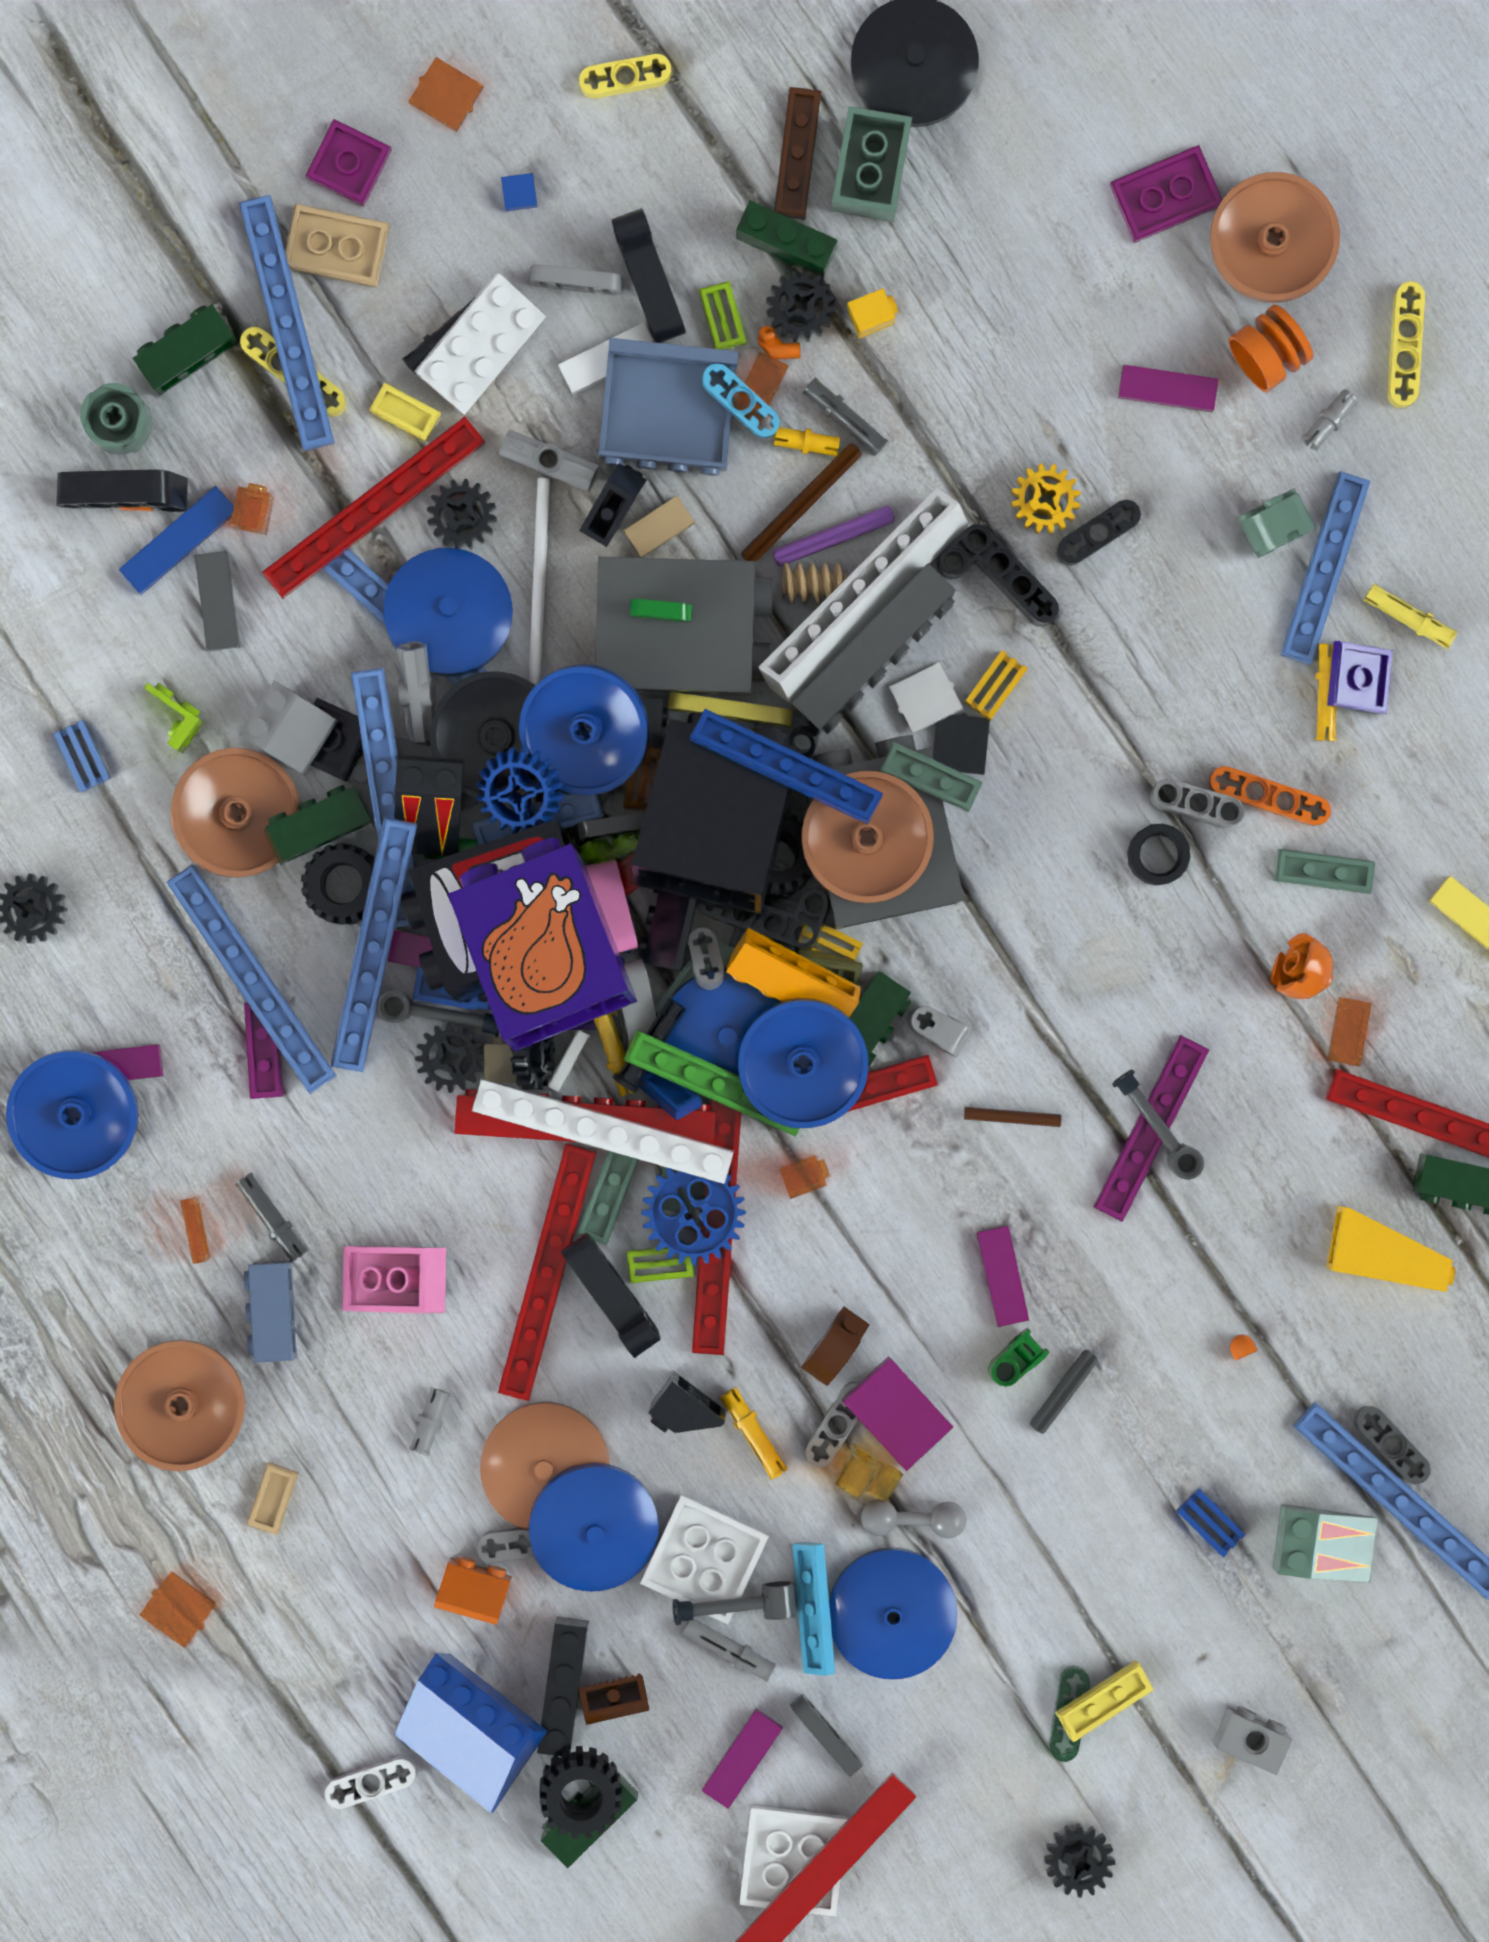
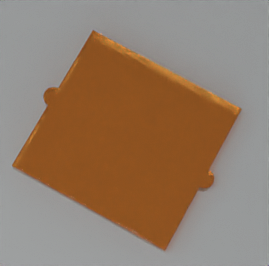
(446, 94)
(178, 1609)

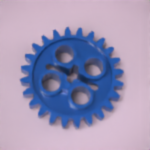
(667, 1227)

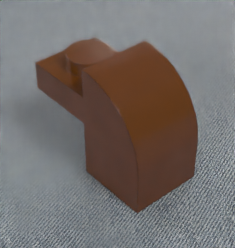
(835, 1346)

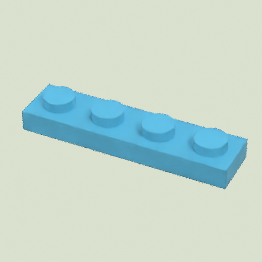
(813, 1608)

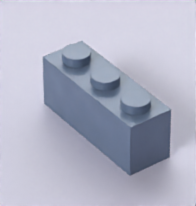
(271, 1311)

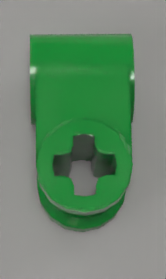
(1018, 1357)

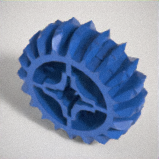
(517, 764)

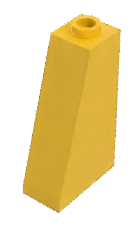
(1377, 1252)

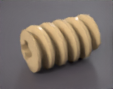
(810, 582)

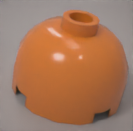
(1304, 968)

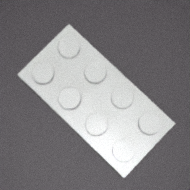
(480, 343)

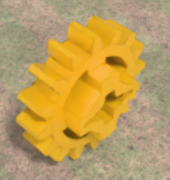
(1057, 491)

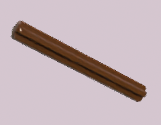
(801, 503)

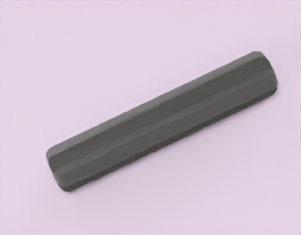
(1064, 1391)

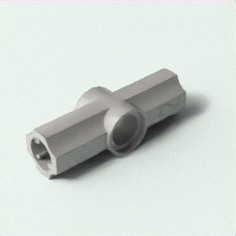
(529, 452)
(416, 690)

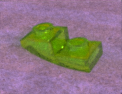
(602, 851)

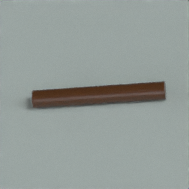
(1014, 1117)

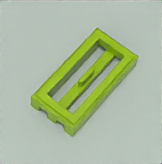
(729, 343)
(657, 1263)

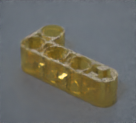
(863, 1472)

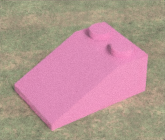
(394, 1279)

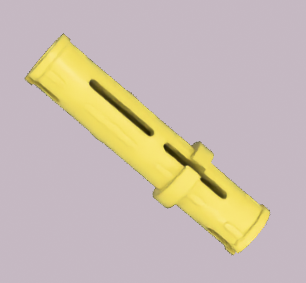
(1422, 623)

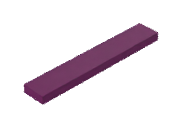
(1143, 1141)

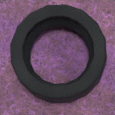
(1176, 837)

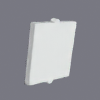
(926, 698)

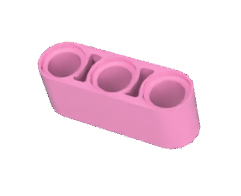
(612, 898)

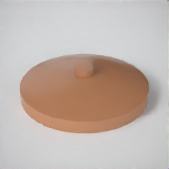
(1274, 237)
(224, 807)
(871, 859)
(179, 1405)
(532, 1449)

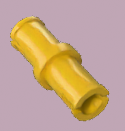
(806, 441)

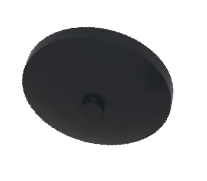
(915, 60)
(479, 721)

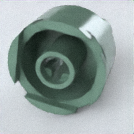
(108, 403)
(1276, 522)

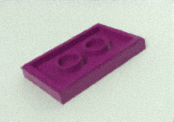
(1166, 193)
(897, 1413)

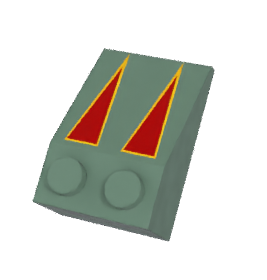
(1324, 1544)

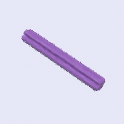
(834, 535)

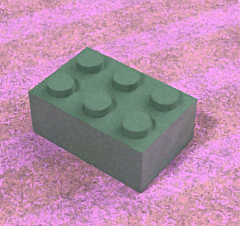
(871, 164)

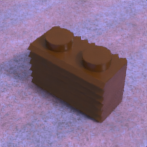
(614, 1699)

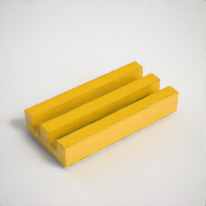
(1011, 664)
(851, 955)

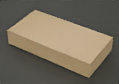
(659, 527)
(272, 1498)

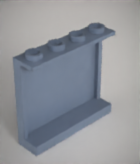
(661, 410)

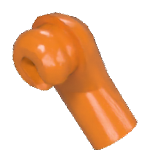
(774, 347)

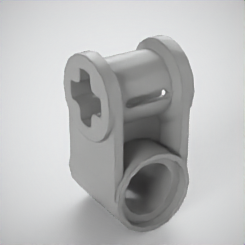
(944, 1031)

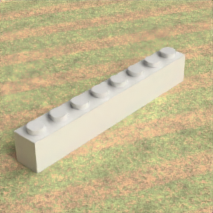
(863, 595)
(603, 1130)

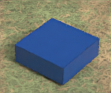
(519, 192)

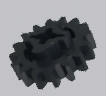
(812, 298)
(454, 527)
(36, 897)
(437, 1063)
(534, 1064)
(1084, 1847)

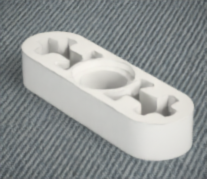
(376, 1769)

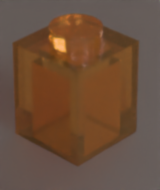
(252, 509)
(804, 1175)

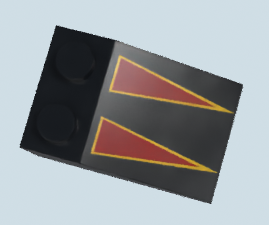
(430, 796)

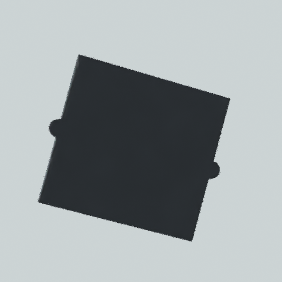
(962, 743)

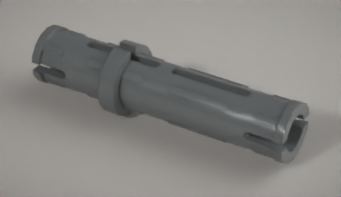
(816, 390)
(270, 1216)

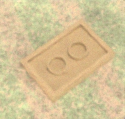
(336, 245)

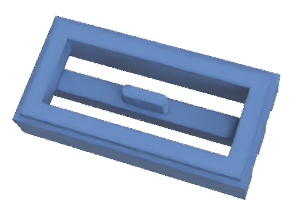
(70, 731)

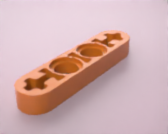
(1270, 792)

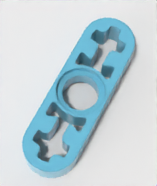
(717, 390)

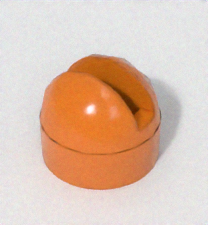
(1242, 1346)

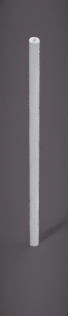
(539, 580)

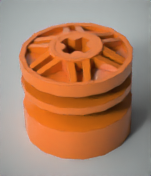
(1270, 348)

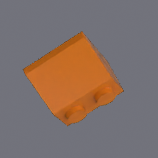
(473, 1590)

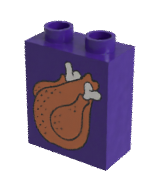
(541, 944)

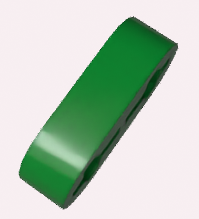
(660, 610)

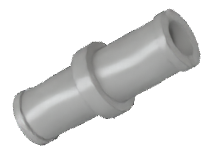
(1330, 419)
(429, 1421)

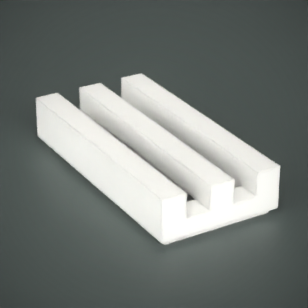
(568, 1060)

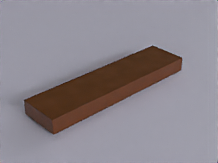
(797, 152)

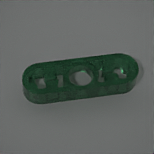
(1064, 1687)

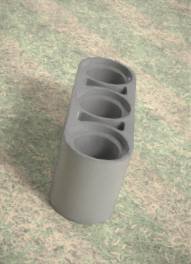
(1212, 800)
(639, 1014)

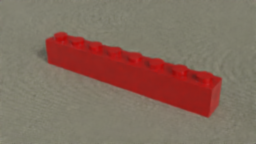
(696, 1125)

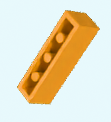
(788, 975)

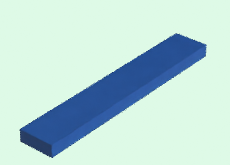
(786, 766)

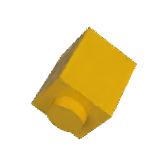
(872, 312)

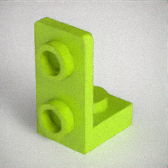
(181, 732)

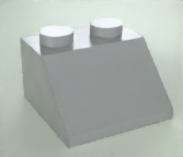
(288, 727)

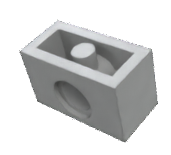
(1265, 1754)

